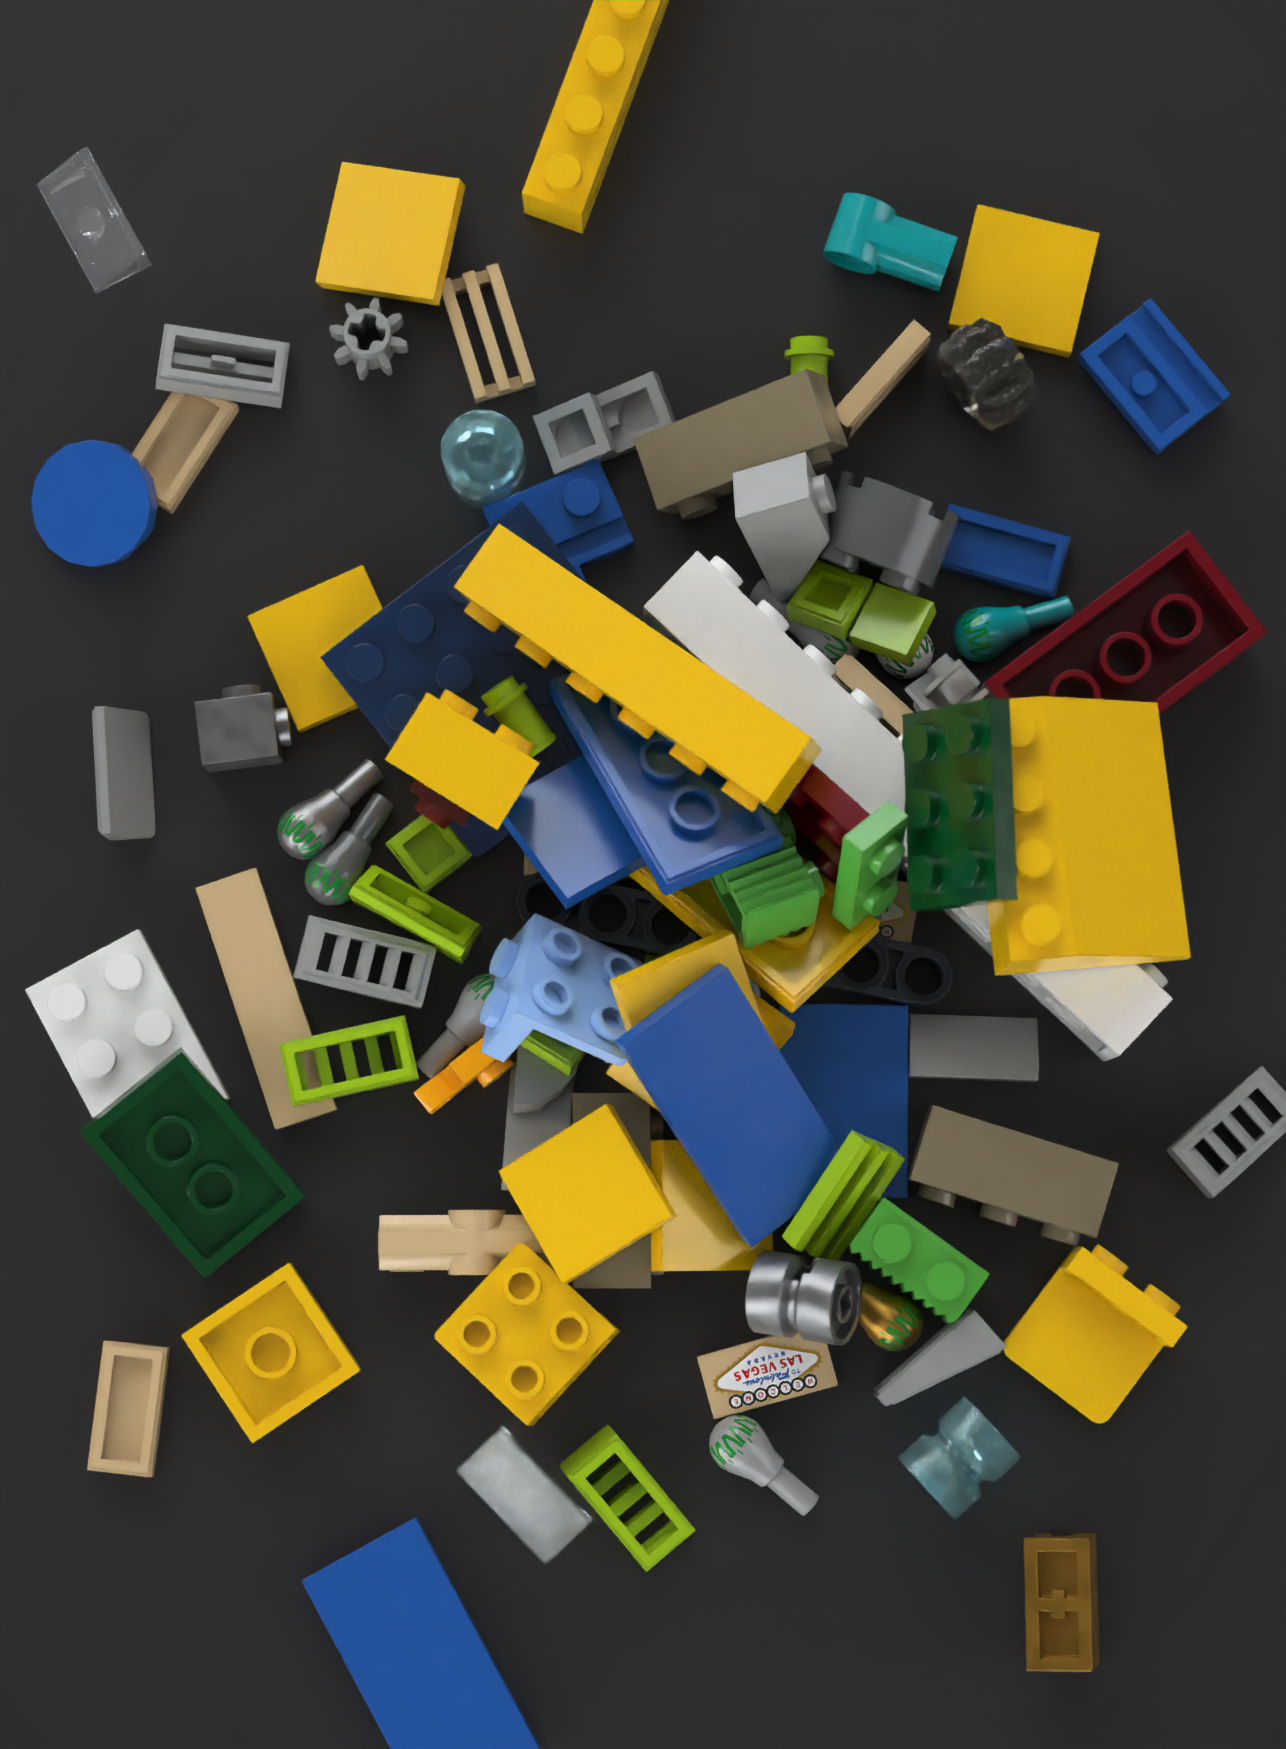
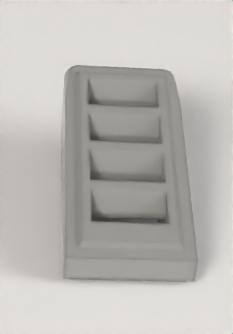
(418, 975)
(1195, 1164)
(944, 1355)

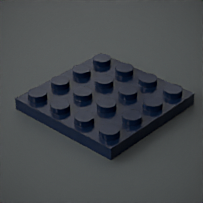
(432, 645)

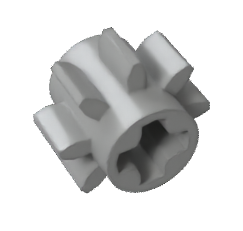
(357, 326)

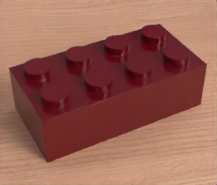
(1142, 638)

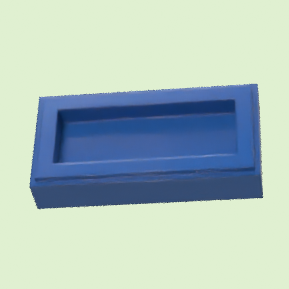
(1006, 553)

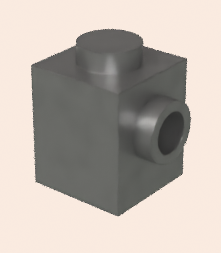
(242, 729)

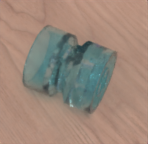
(483, 457)
(959, 1457)

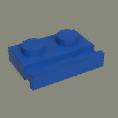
(1153, 376)
(576, 513)

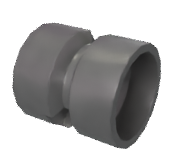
(795, 1297)

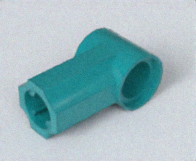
(872, 238)

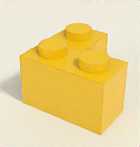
(464, 759)

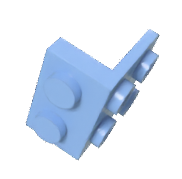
(557, 986)

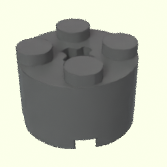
(887, 533)

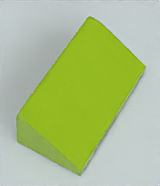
(415, 913)

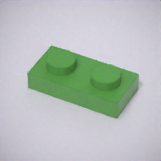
(870, 866)

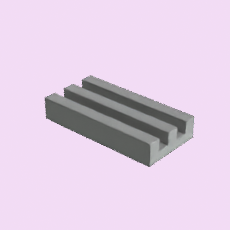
(221, 375)

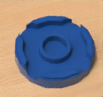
(94, 503)

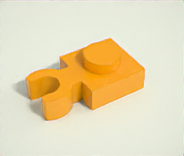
(461, 1073)

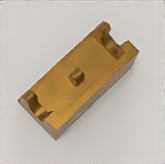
(1061, 1602)

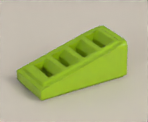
(401, 1046)
(589, 1458)

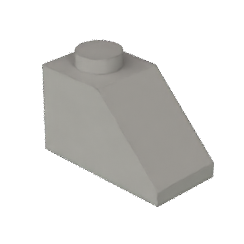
(784, 518)

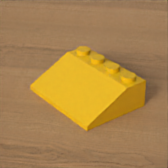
(1089, 840)

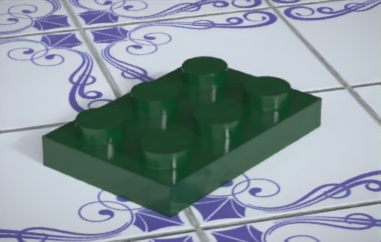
(959, 805)
(192, 1162)

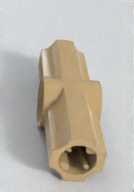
(456, 1242)

